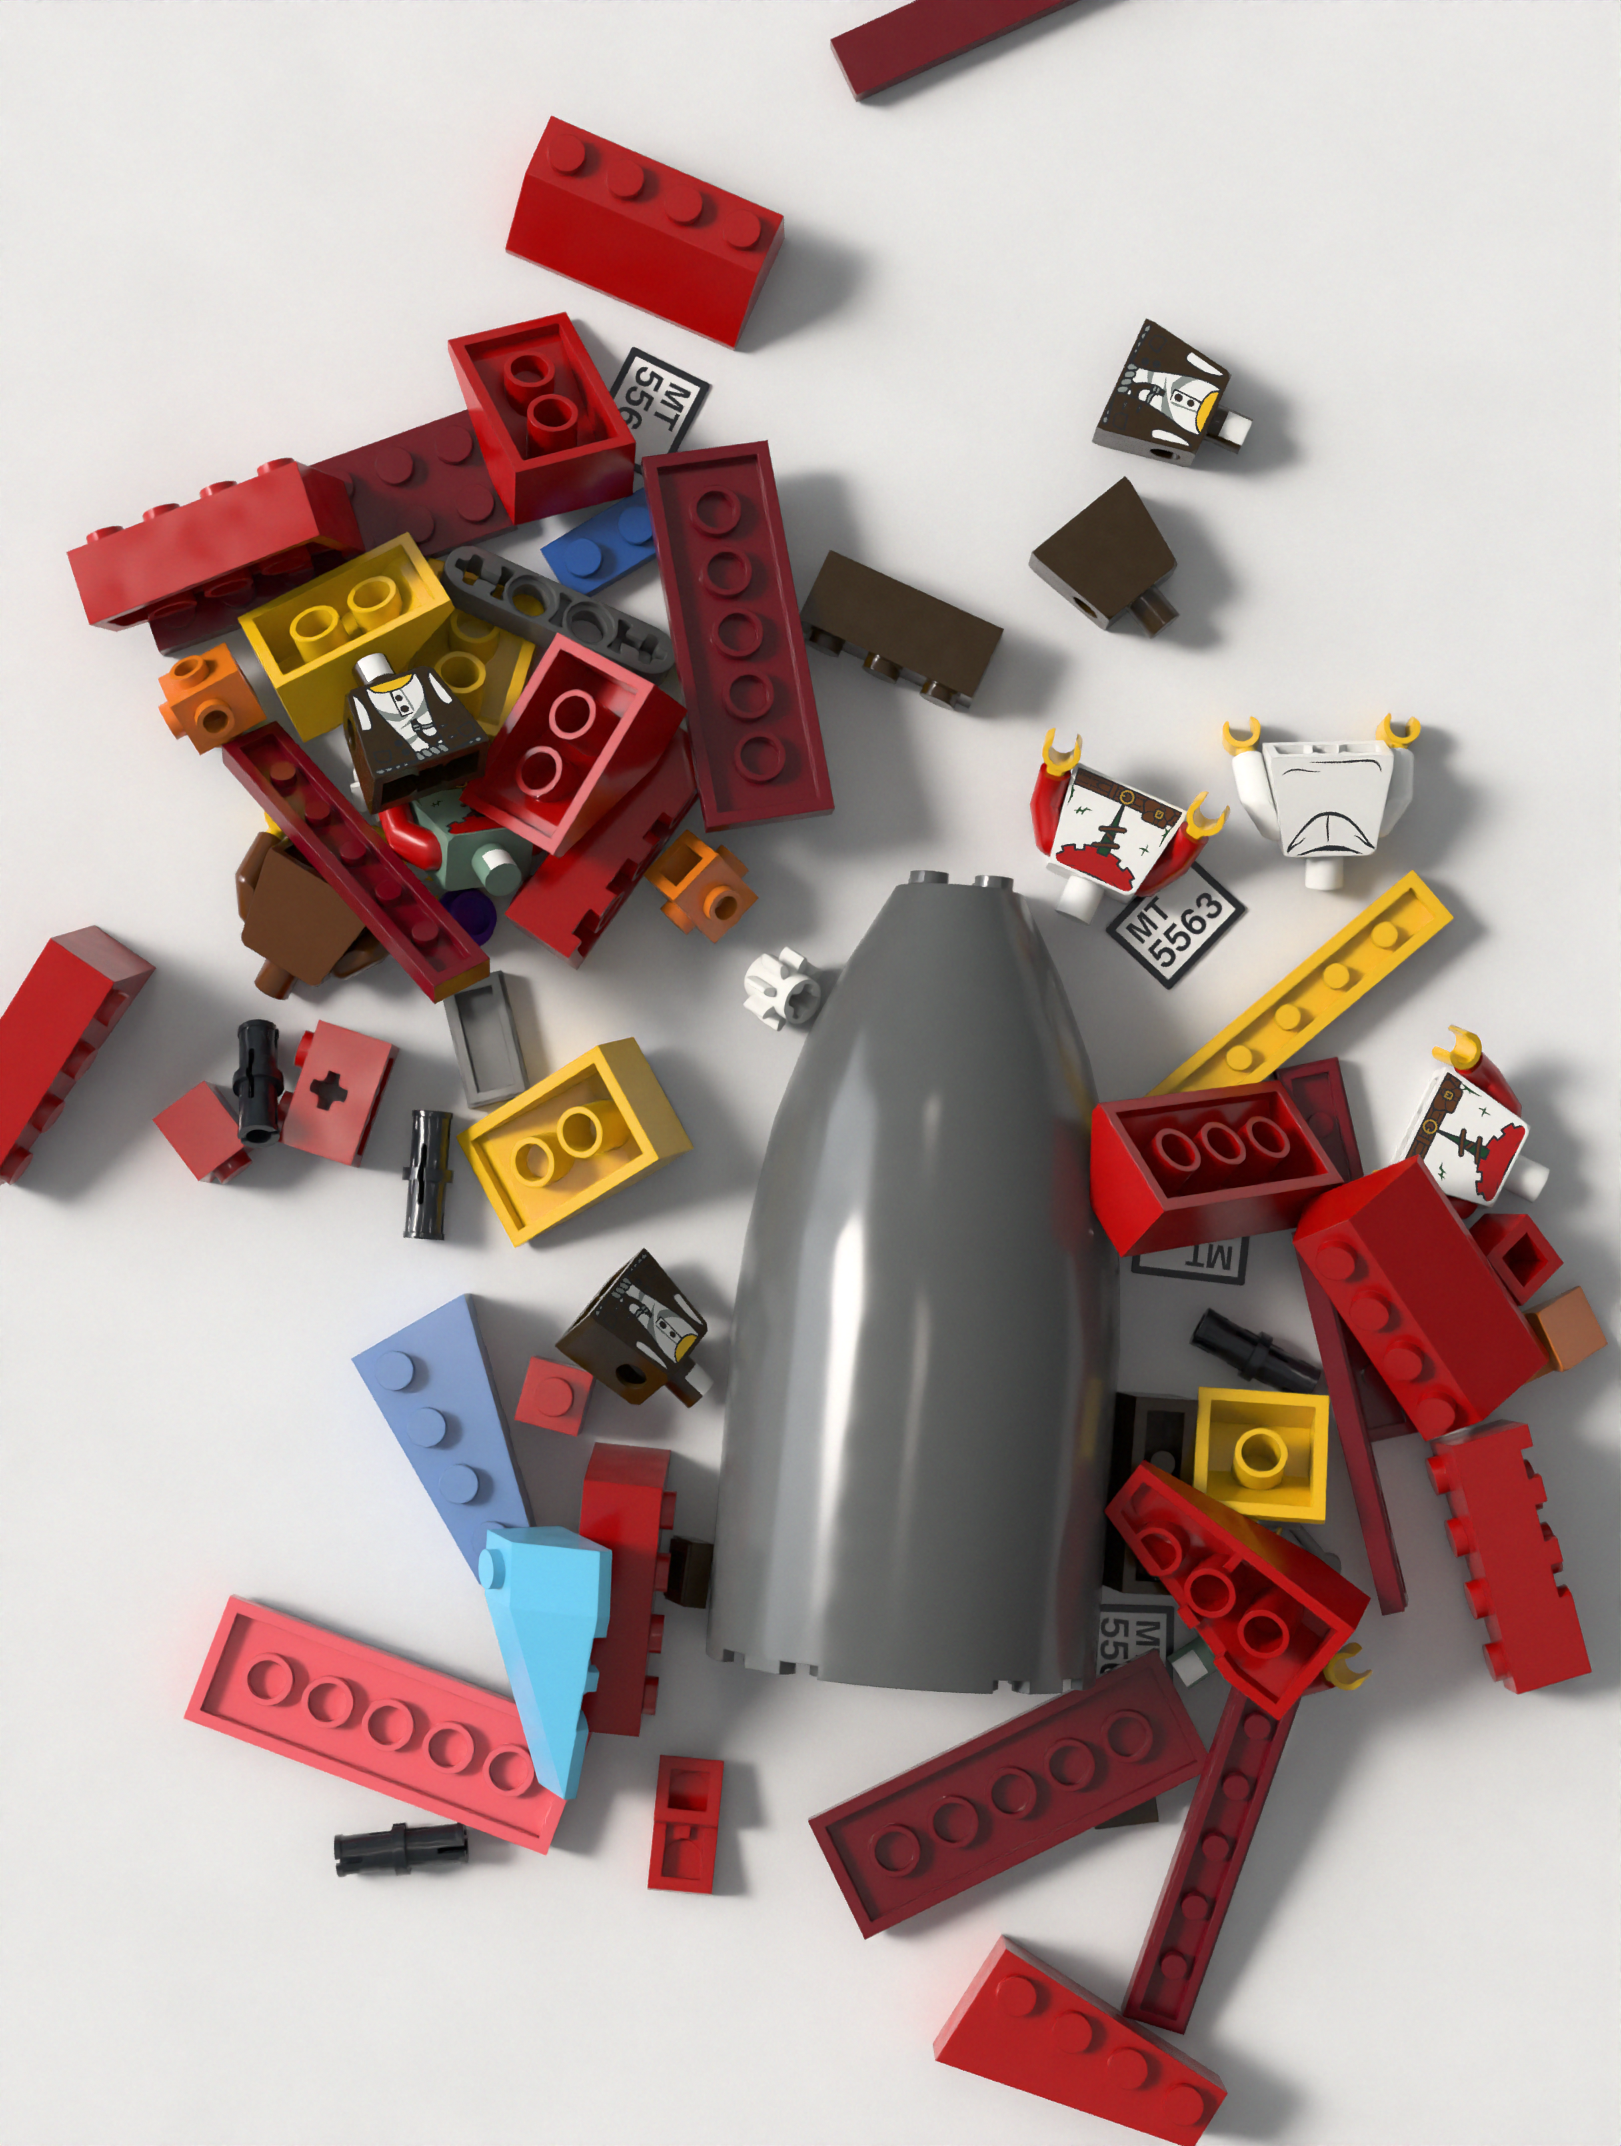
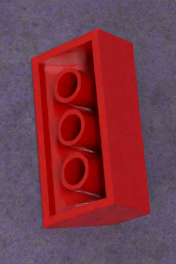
(644, 233)
(1203, 1167)
(1419, 1296)

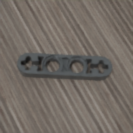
(560, 608)

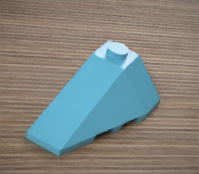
(547, 1606)

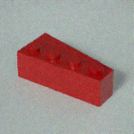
(56, 1030)
(626, 1512)
(1508, 1555)

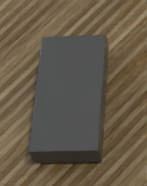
(486, 1042)

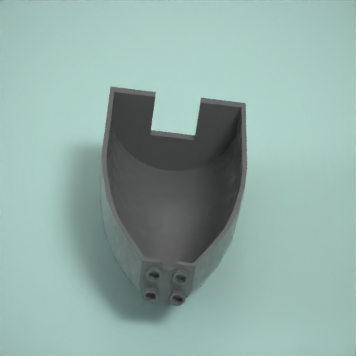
(925, 1326)

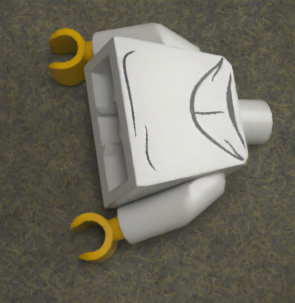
(1325, 794)

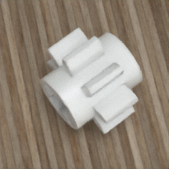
(782, 988)

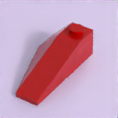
(1250, 1594)

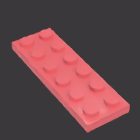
(374, 1722)

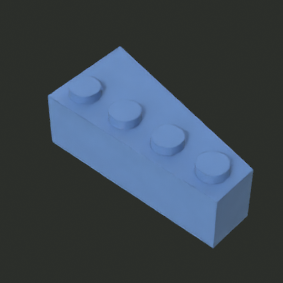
(450, 1422)

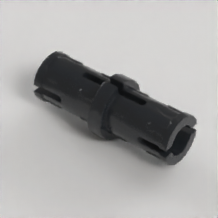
(258, 1083)
(428, 1175)
(1254, 1355)
(401, 1849)

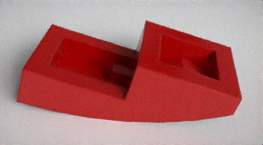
(685, 1825)

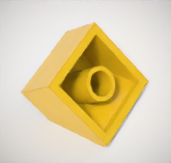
(1263, 1452)

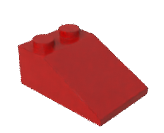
(543, 418)
(572, 747)

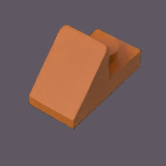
(1566, 1330)

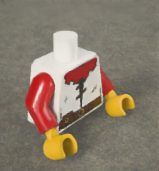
(1110, 834)
(1471, 1131)

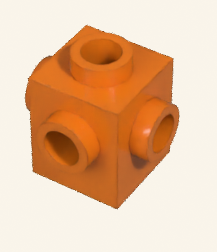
(209, 699)
(701, 886)

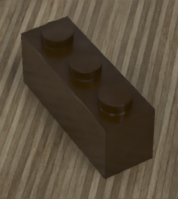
(898, 631)
(1164, 1434)

